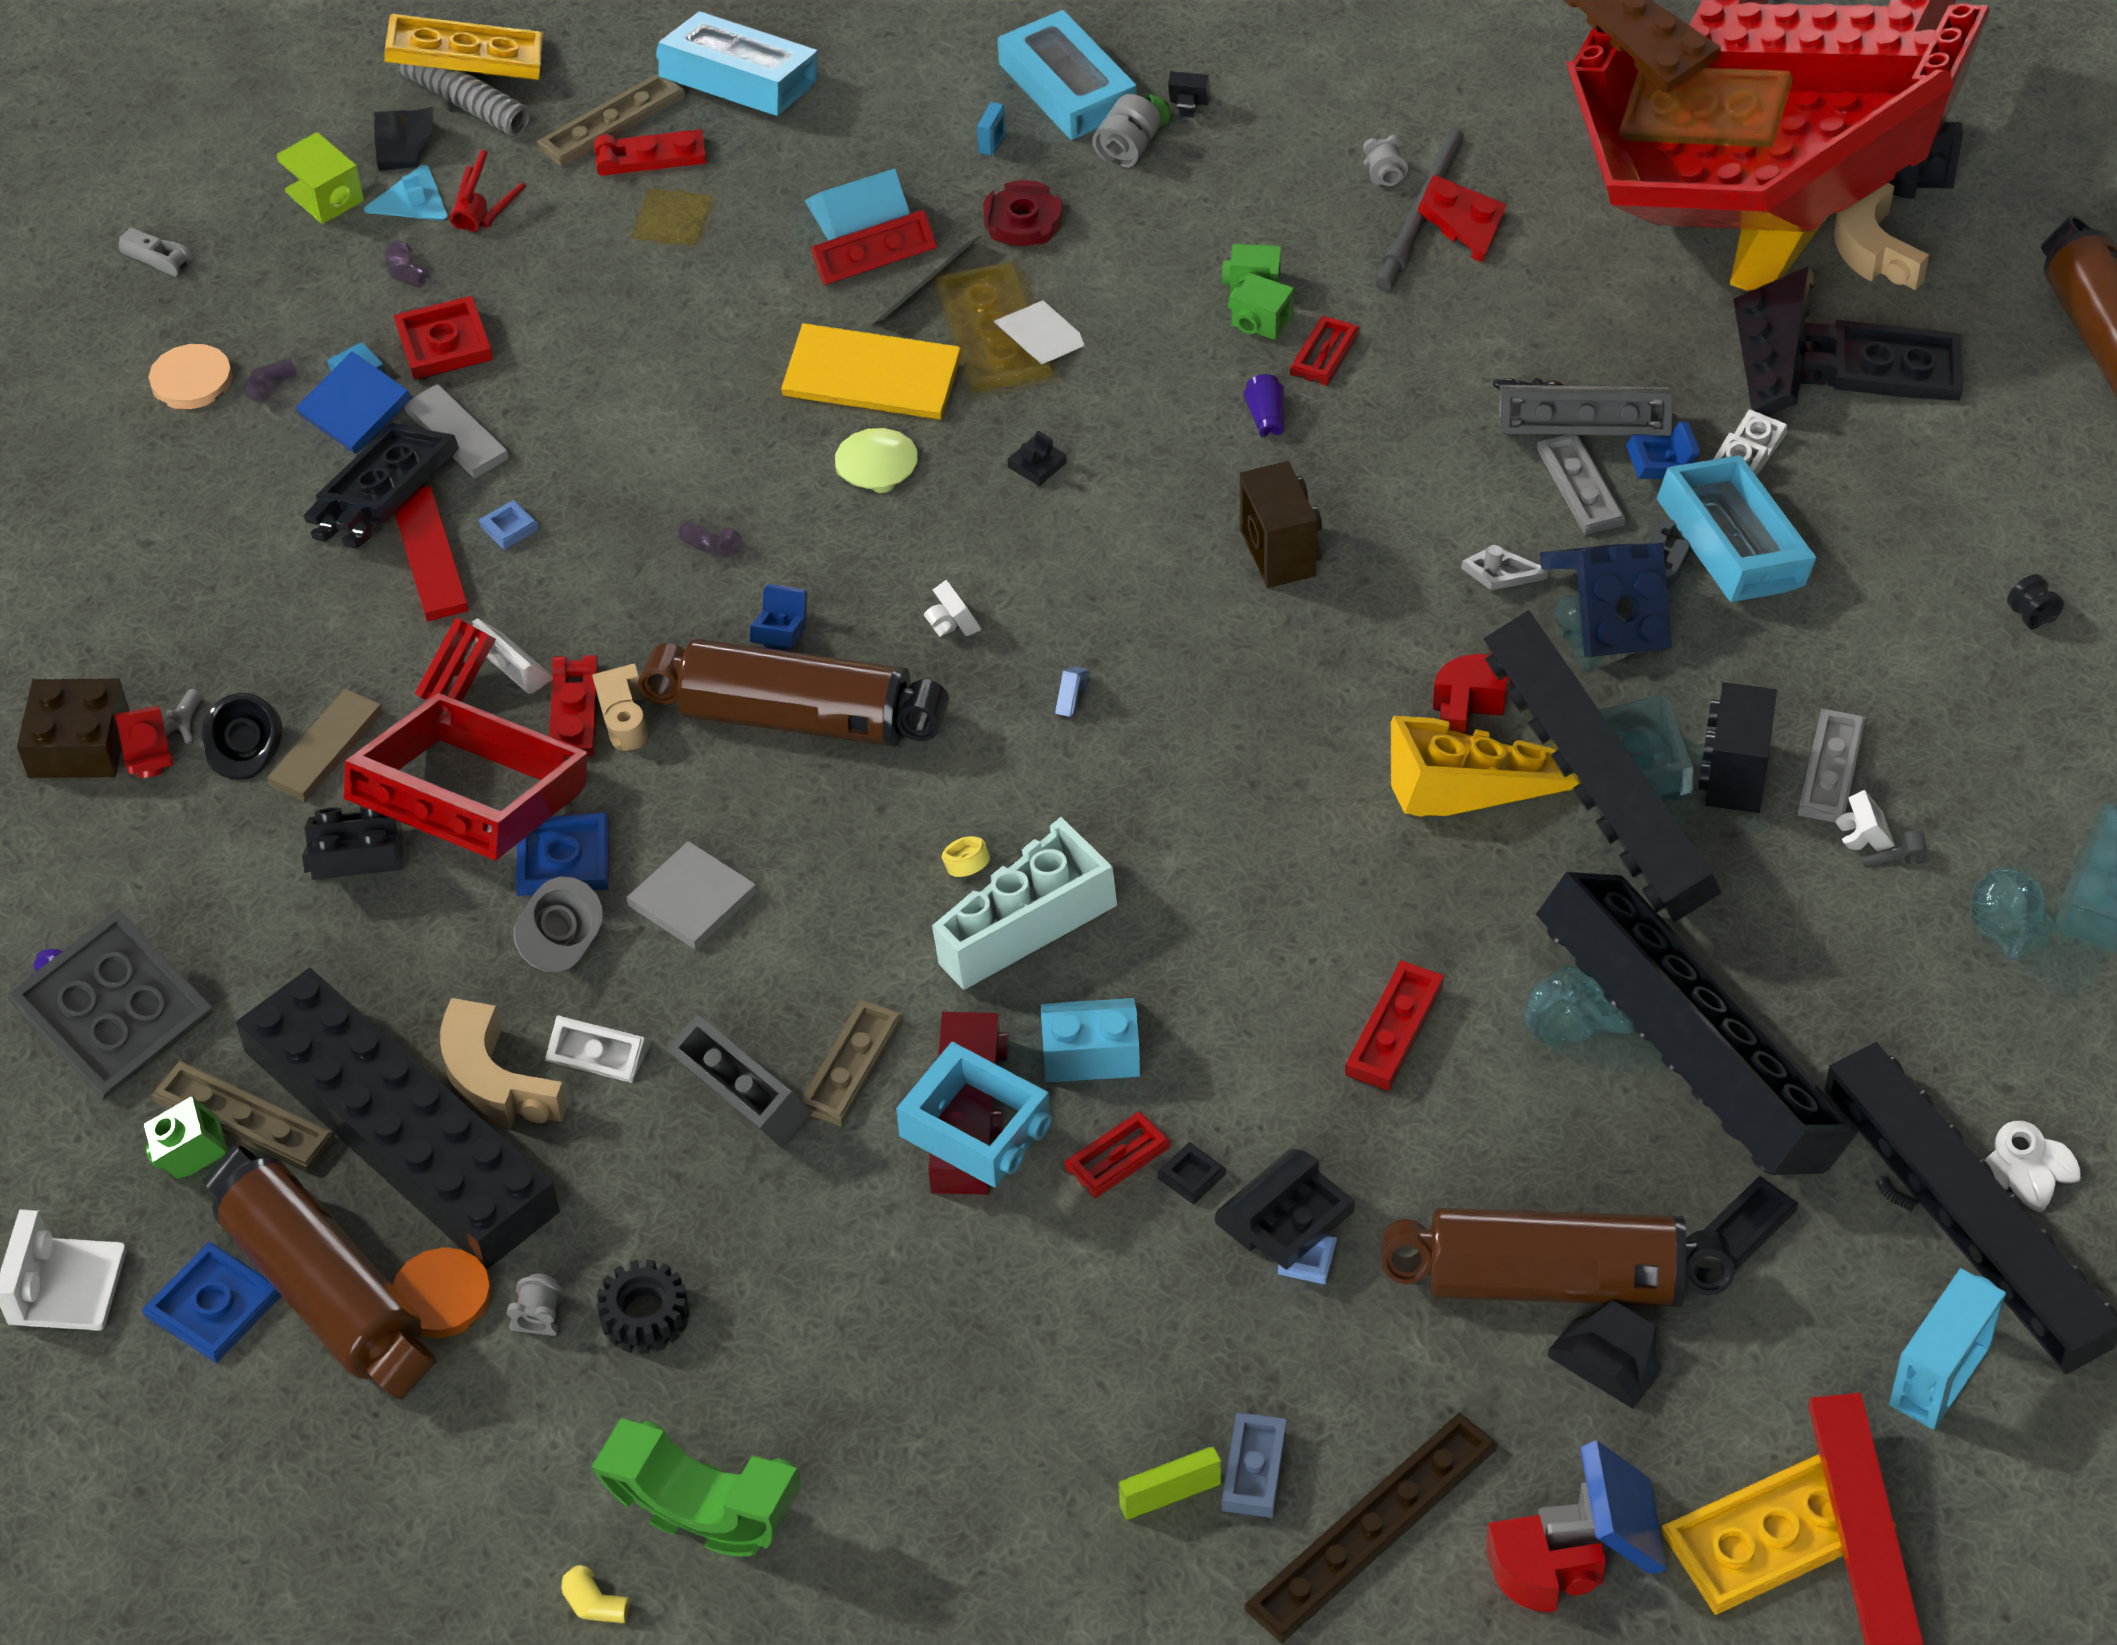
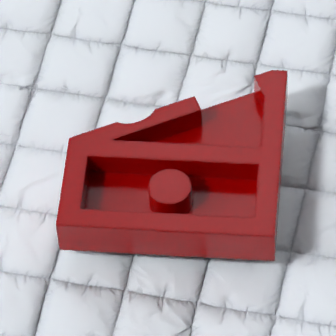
(1462, 214)

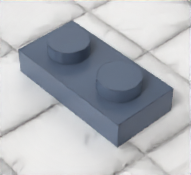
(1254, 1465)

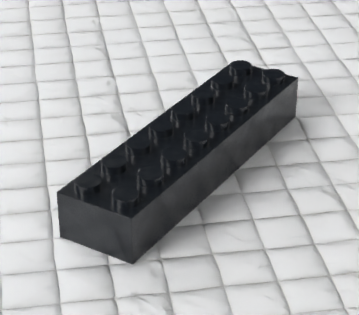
(1696, 1025)
(398, 1118)

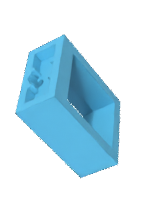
(941, 1083)
(1947, 1348)

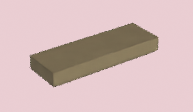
(324, 745)
(851, 1062)

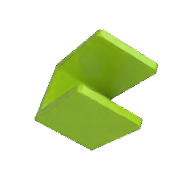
(325, 175)

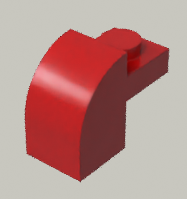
(1467, 687)
(1533, 1573)

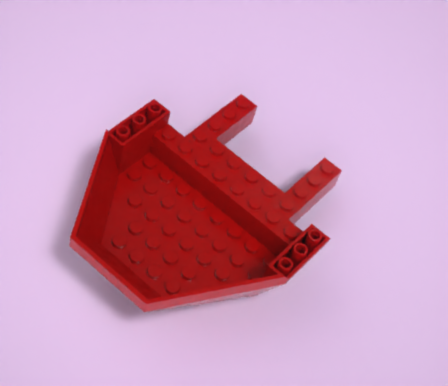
(1859, 109)

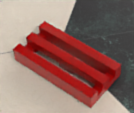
(1315, 372)
(449, 662)
(1127, 1167)

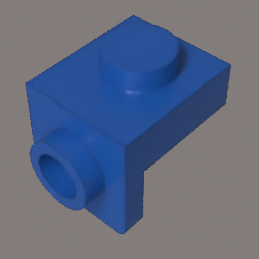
(1654, 454)
(781, 618)

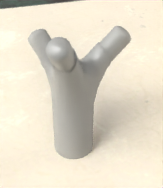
(181, 717)

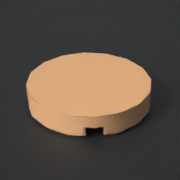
(190, 376)

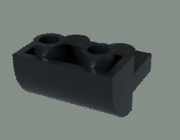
(1937, 169)
(351, 843)
(1285, 1209)

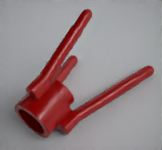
(470, 207)

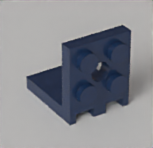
(1604, 578)

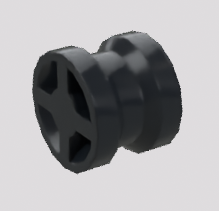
(2035, 601)

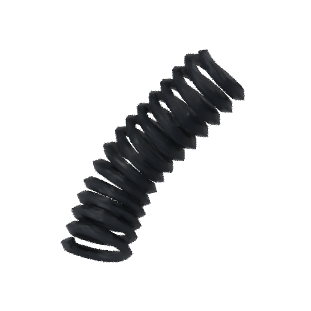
(1889, 1185)

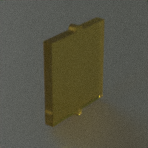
(671, 216)

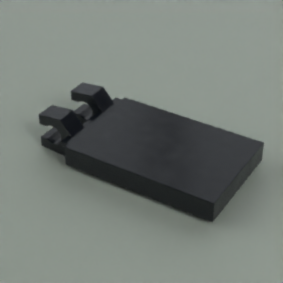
(1883, 360)
(378, 482)

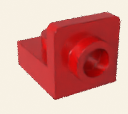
(143, 741)

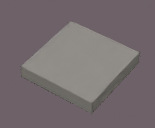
(691, 895)

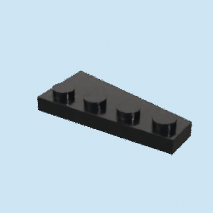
(1772, 337)

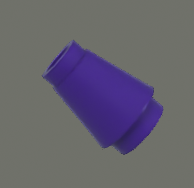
(1266, 403)

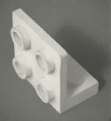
(57, 1279)

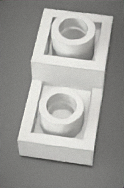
(1754, 440)

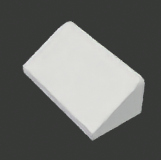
(514, 660)
(596, 1049)

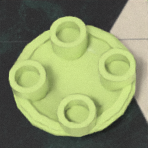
(876, 459)

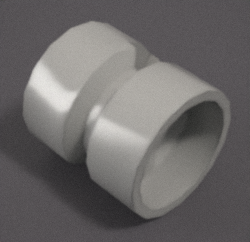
(1127, 130)

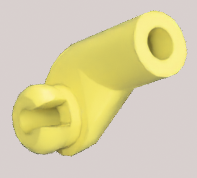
(588, 1600)

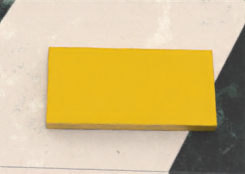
(463, 46)
(871, 371)
(1758, 1536)

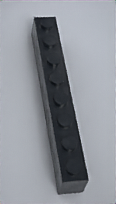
(1602, 766)
(1973, 1207)

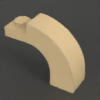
(1871, 249)
(495, 1095)

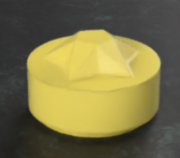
(965, 856)

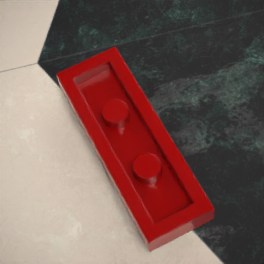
(873, 247)
(1394, 1025)

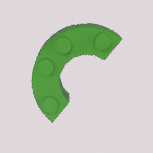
(726, 1508)

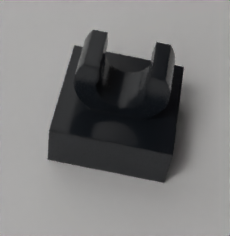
(1188, 90)
(1037, 459)

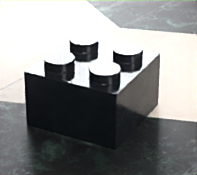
(1738, 747)

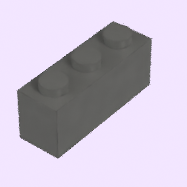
(739, 1081)

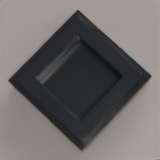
(1191, 1173)

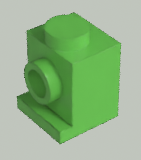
(1254, 259)

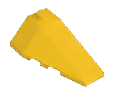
(1766, 256)
(1458, 772)

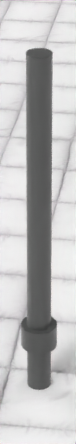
(1397, 254)

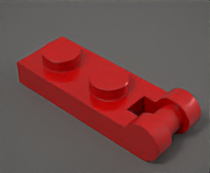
(649, 152)
(574, 702)

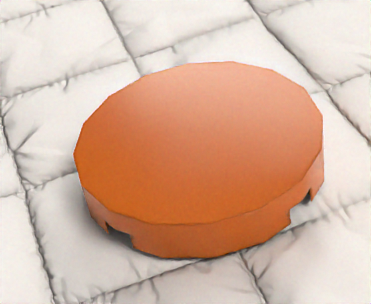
(445, 1290)

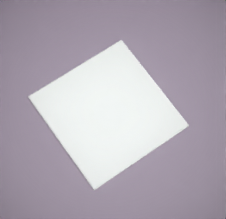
(1041, 332)

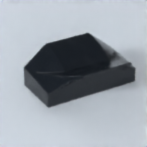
(401, 136)
(1611, 1351)

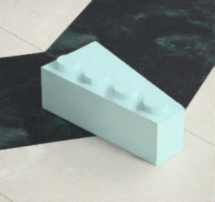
(1025, 906)

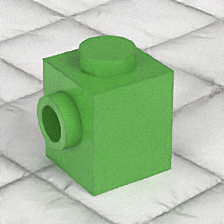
(1261, 306)
(185, 1139)

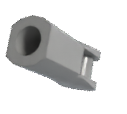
(158, 253)

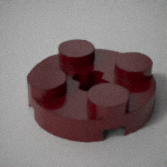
(1036, 227)

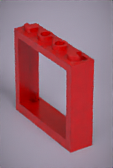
(377, 783)

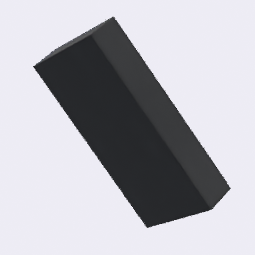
(1753, 1218)

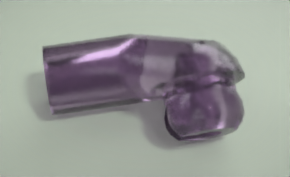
(399, 265)
(265, 378)
(706, 541)

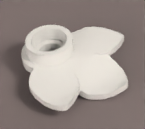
(2031, 1171)

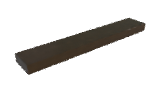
(1370, 1527)

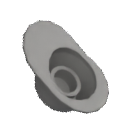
(553, 917)

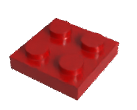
(443, 337)

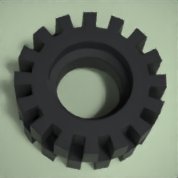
(647, 1330)

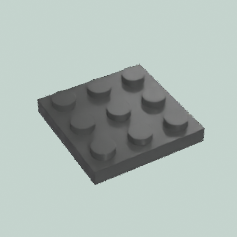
(110, 1004)

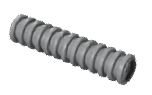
(471, 96)

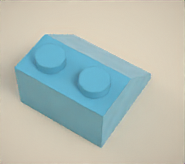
(859, 204)
(1090, 1040)

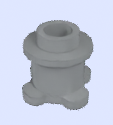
(1385, 161)
(536, 1305)

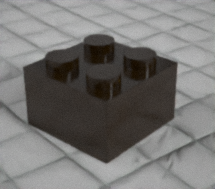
(1279, 524)
(72, 728)

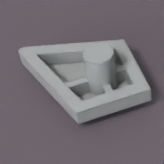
(1502, 569)

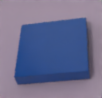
(353, 402)
(565, 848)
(212, 1302)
(1623, 1507)

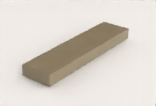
(610, 119)
(248, 1117)

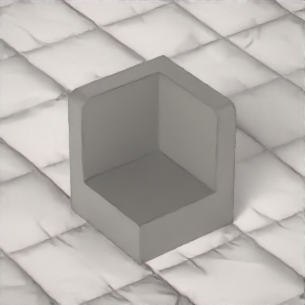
(1570, 1524)

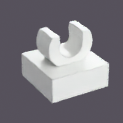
(950, 613)
(1869, 824)

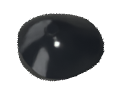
(241, 726)

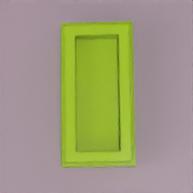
(1169, 1482)

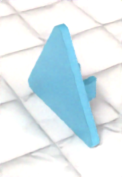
(411, 197)

